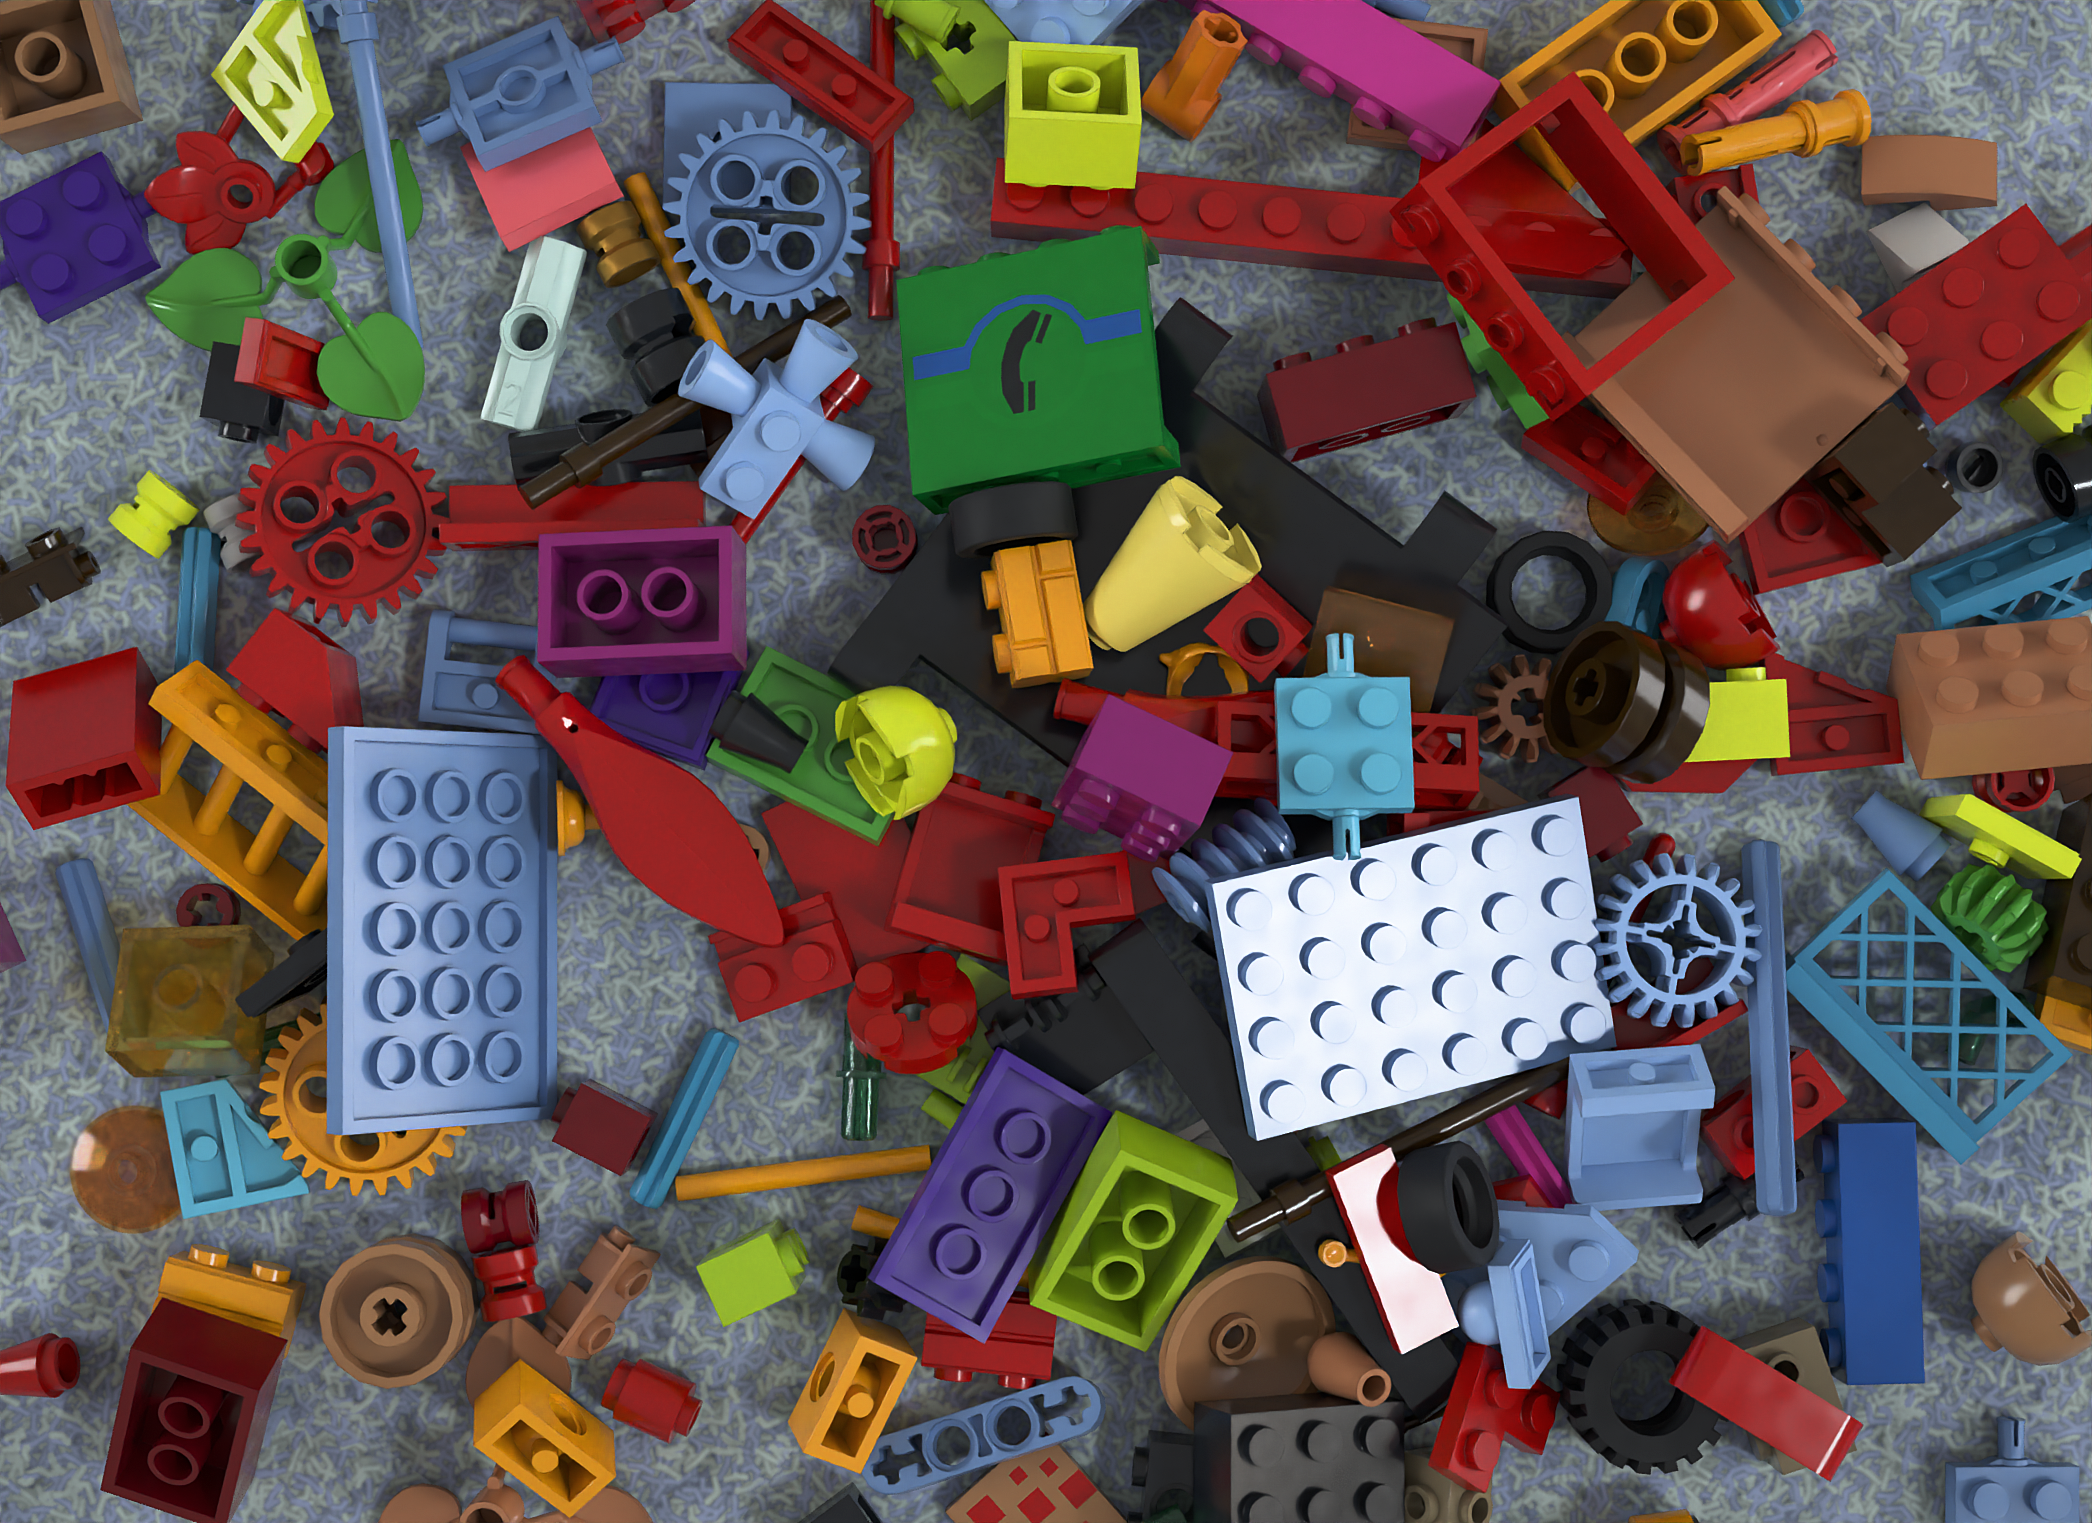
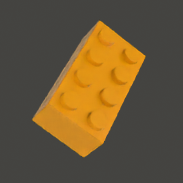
(1641, 65)

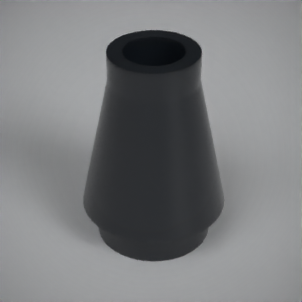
(757, 732)

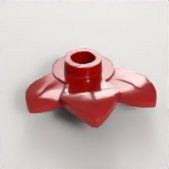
(201, 192)

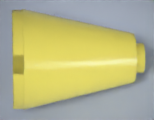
(1168, 568)

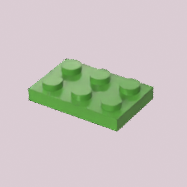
(820, 777)

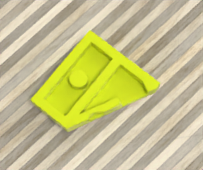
(278, 78)

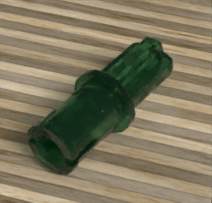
(859, 1091)

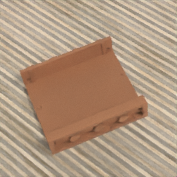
(1749, 380)

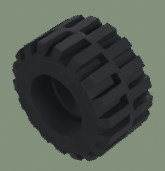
(1588, 1380)

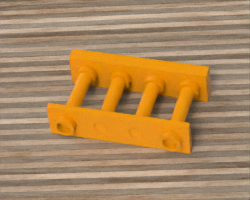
(271, 762)

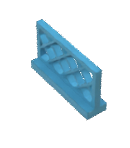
(1894, 1065)

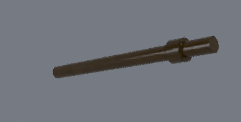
(585, 462)
(1294, 1199)

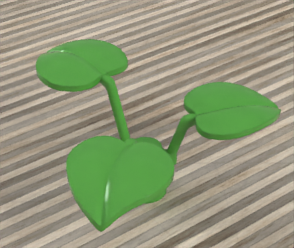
(368, 370)

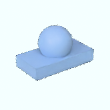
(1509, 1313)

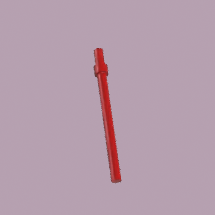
(882, 251)

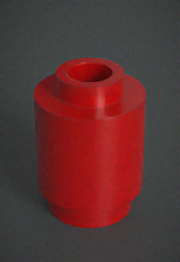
(652, 1399)

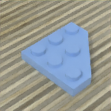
(1573, 1254)

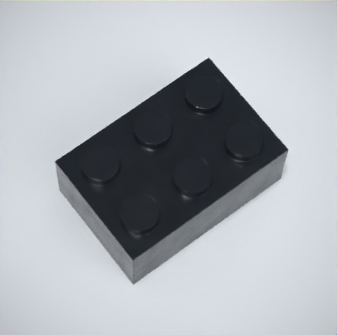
(1299, 1460)

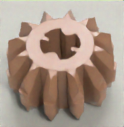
(1499, 711)

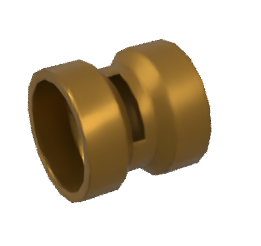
(616, 239)

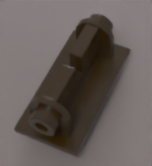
(53, 564)

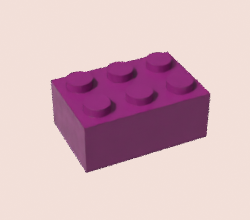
(642, 602)
(1140, 780)

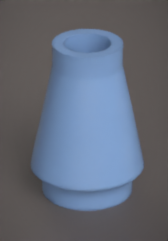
(1901, 836)

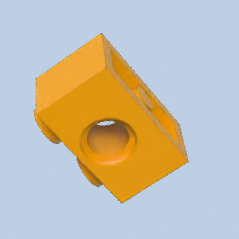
(852, 1391)
(544, 1438)

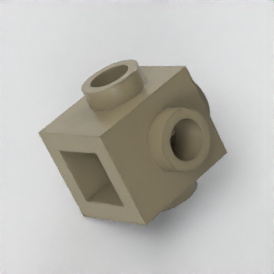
(1438, 1499)

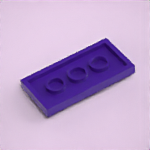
(990, 1195)

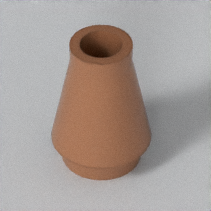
(1346, 1369)

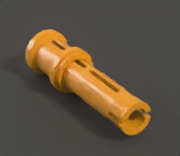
(1799, 130)

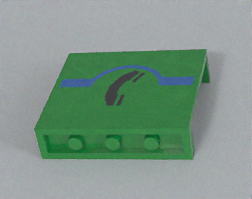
(1033, 368)

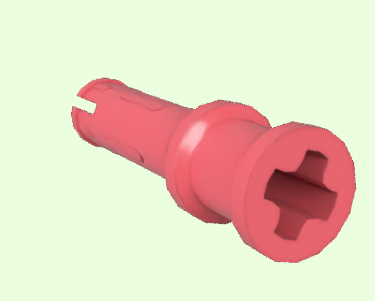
(1753, 96)

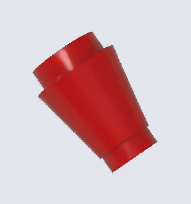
(34, 1367)

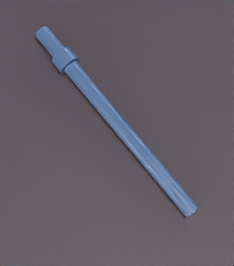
(359, 30)

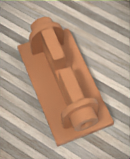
(585, 1321)

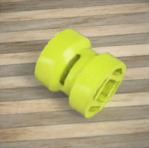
(154, 513)

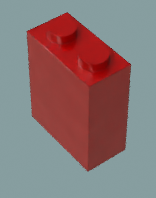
(84, 739)

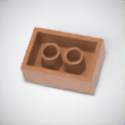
(1995, 696)

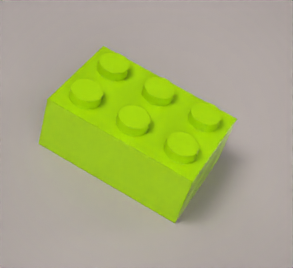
(1132, 1231)

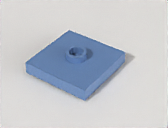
(696, 110)

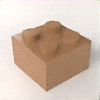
(61, 73)

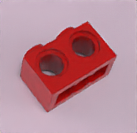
(1729, 1124)

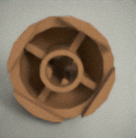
(2027, 1306)

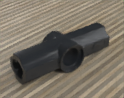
(539, 449)

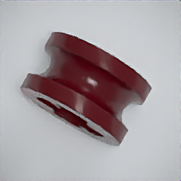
(227, 904)

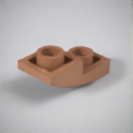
(1931, 168)

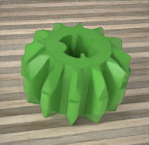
(1991, 916)

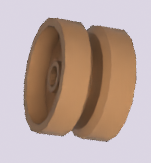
(369, 1334)

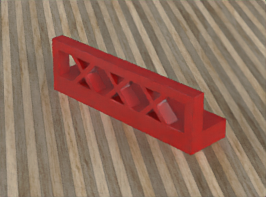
(501, 520)
(1434, 783)

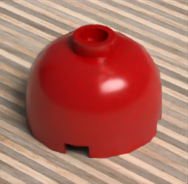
(1715, 612)

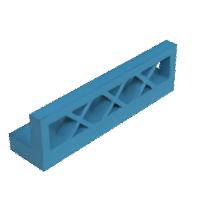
(2002, 572)

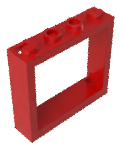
(1623, 192)

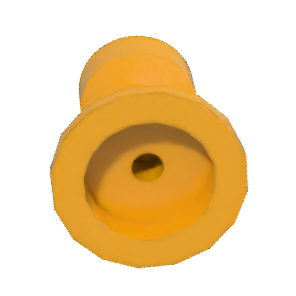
(572, 817)

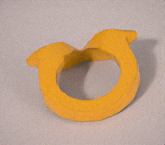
(1185, 659)

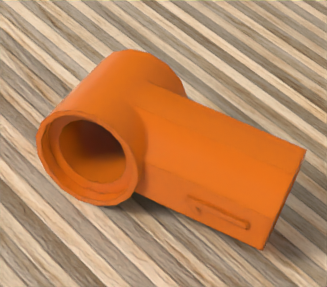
(1189, 84)

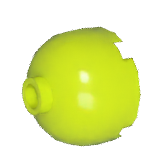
(899, 748)

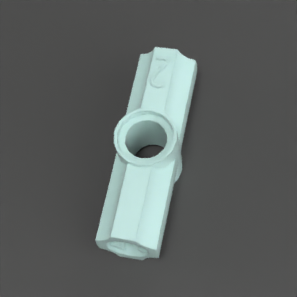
(546, 294)

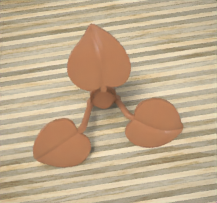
(498, 1503)

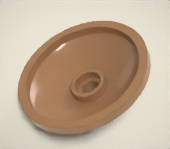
(1273, 1321)

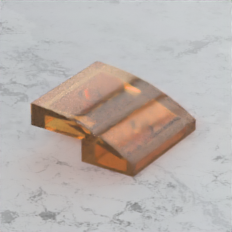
(1386, 641)

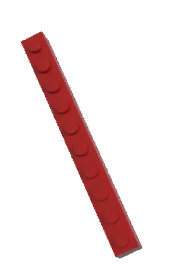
(1265, 227)

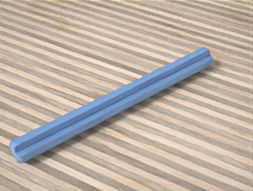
(1769, 1033)

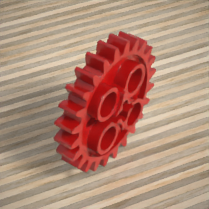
(311, 473)

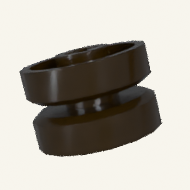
(1626, 702)

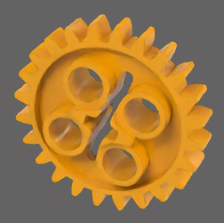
(305, 1119)

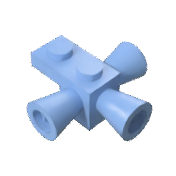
(776, 418)

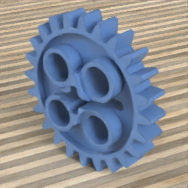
(771, 156)

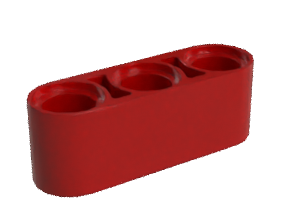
(1766, 1403)

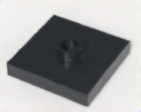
(290, 979)

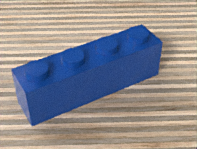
(1870, 1250)

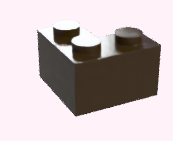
(1883, 488)

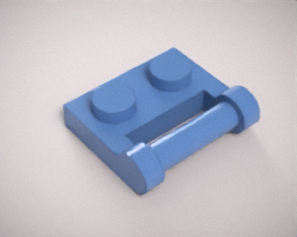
(466, 691)

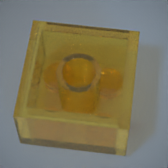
(178, 1005)

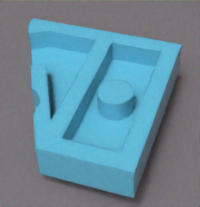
(224, 1151)

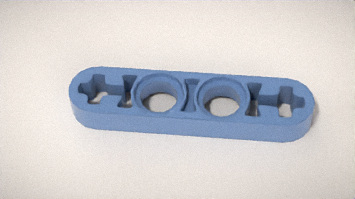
(985, 1443)

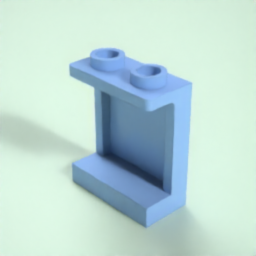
(1635, 1126)

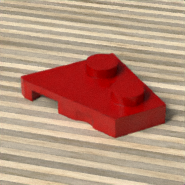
(1834, 722)

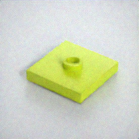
(2000, 838)

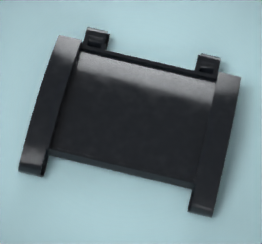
(1295, 524)

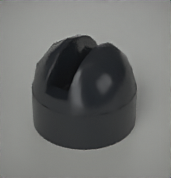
(1982, 474)

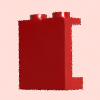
(951, 866)

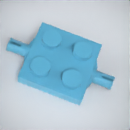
(1343, 746)

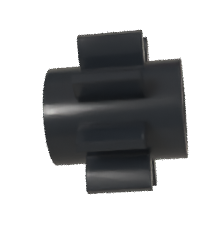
(856, 1286)

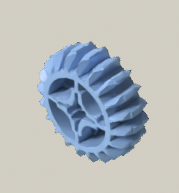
(1680, 911)

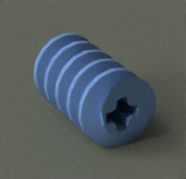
(1254, 843)

